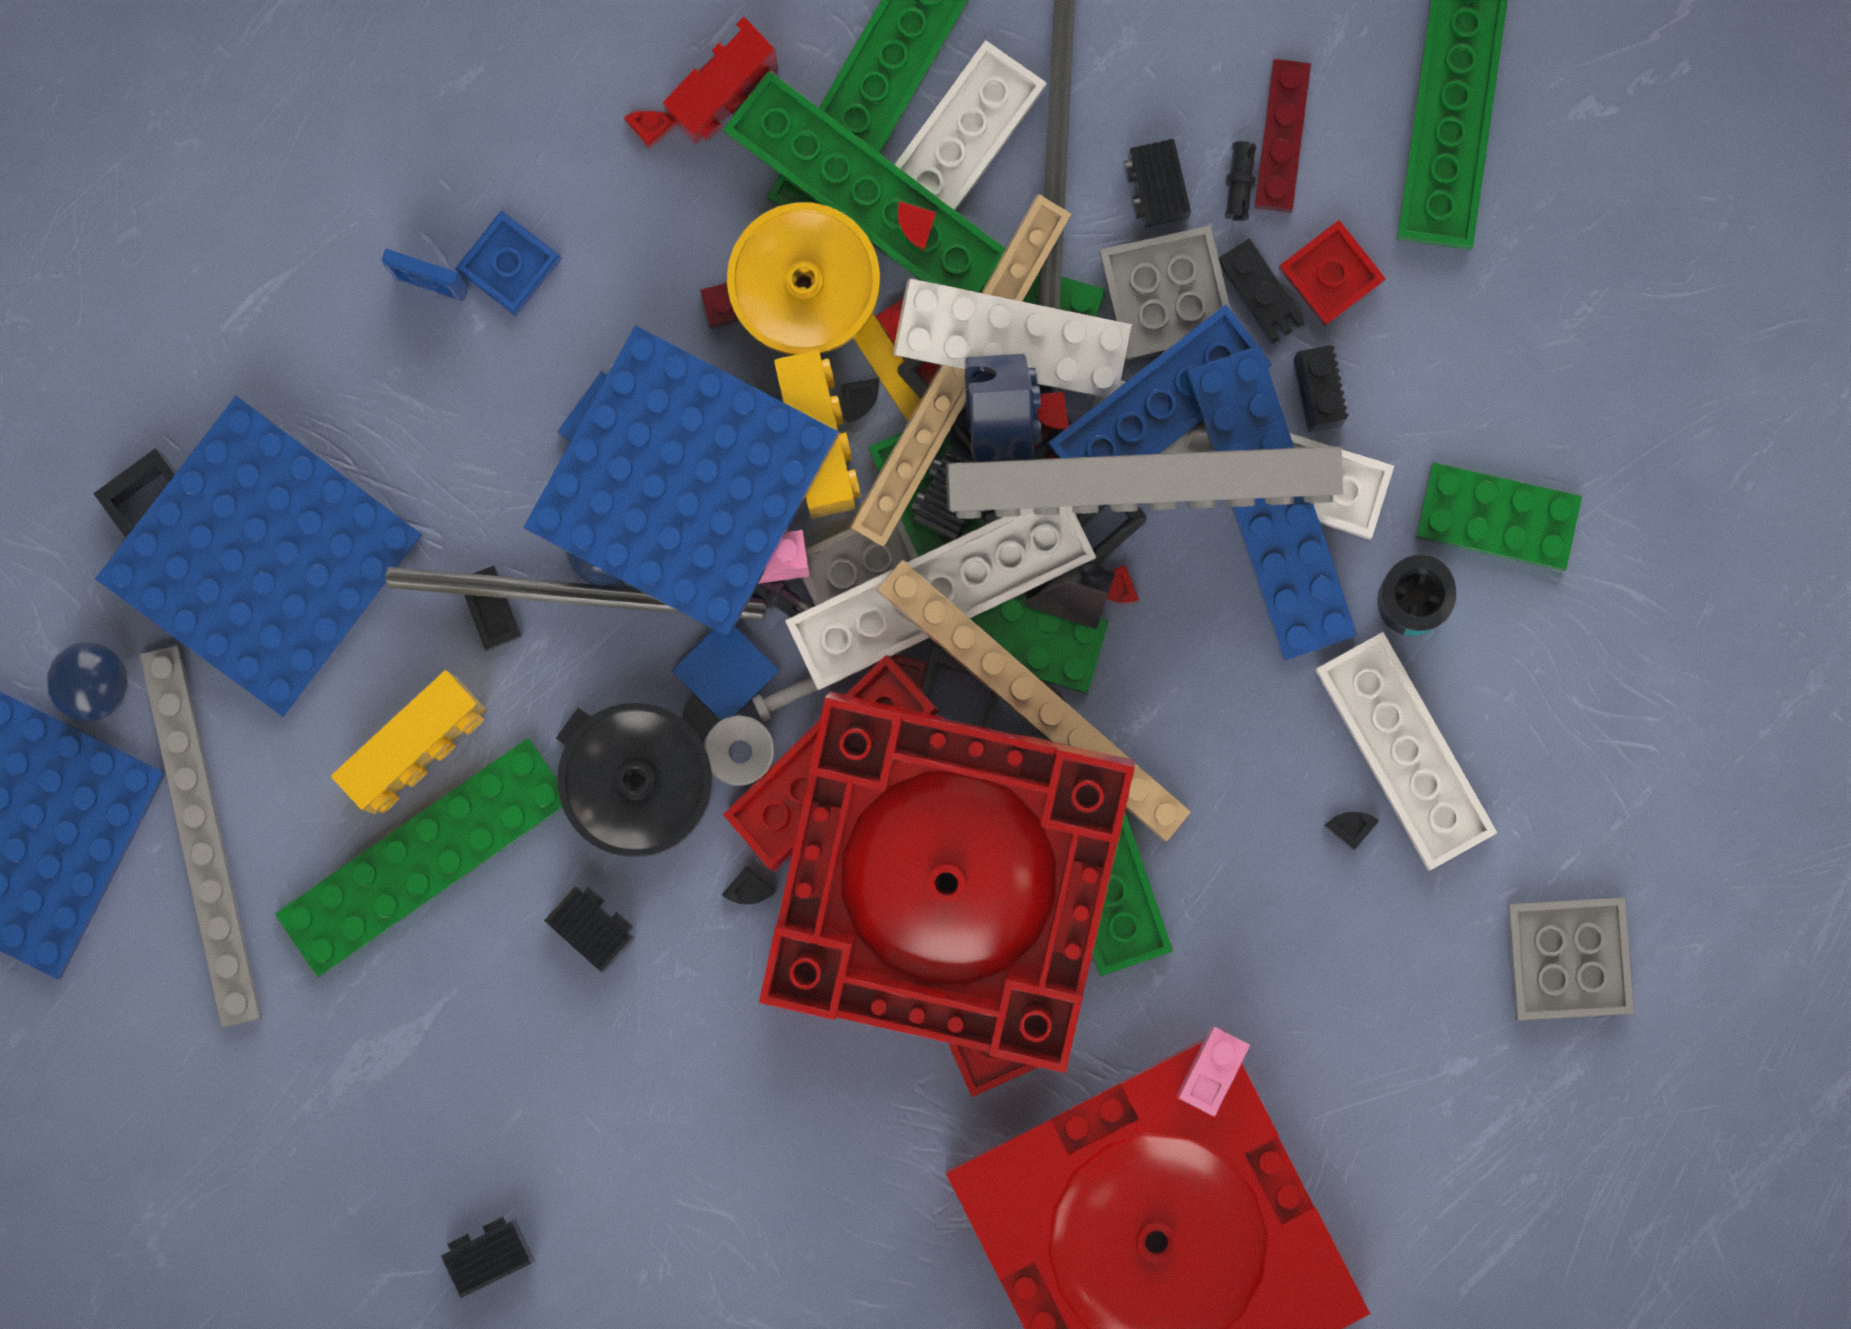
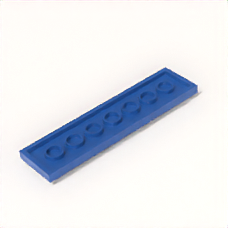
(1280, 540)

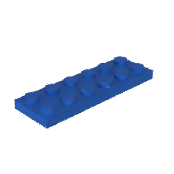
(1158, 400)

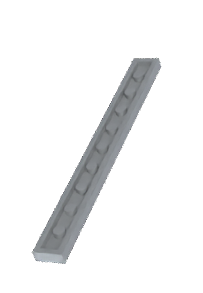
(200, 836)

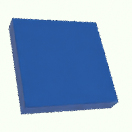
(508, 263)
(425, 275)
(725, 672)

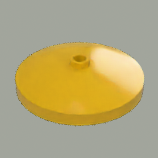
(796, 244)

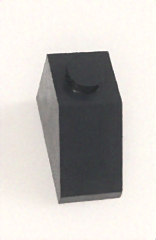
(1074, 596)

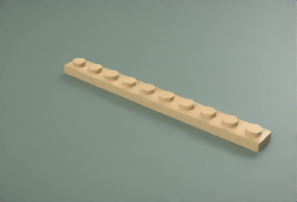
(947, 389)
(1021, 689)

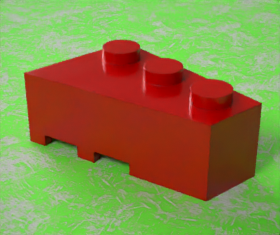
(721, 83)

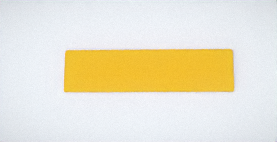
(879, 353)

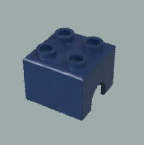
(1002, 407)

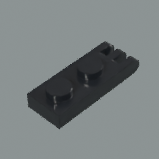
(1260, 290)

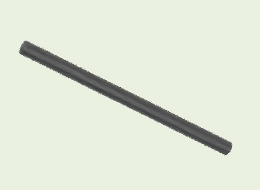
(1057, 141)
(539, 590)

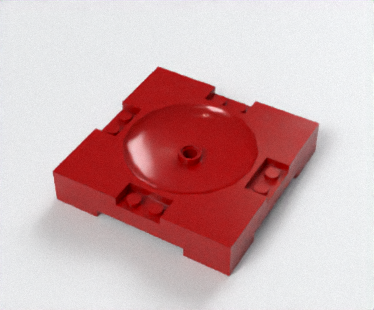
(970, 966)
(1080, 1192)

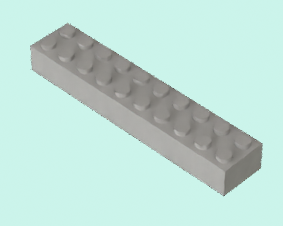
(1144, 478)

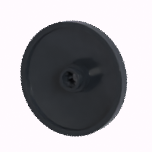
(598, 773)

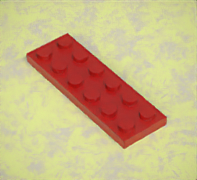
(772, 806)

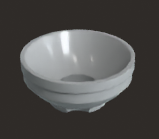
(737, 729)

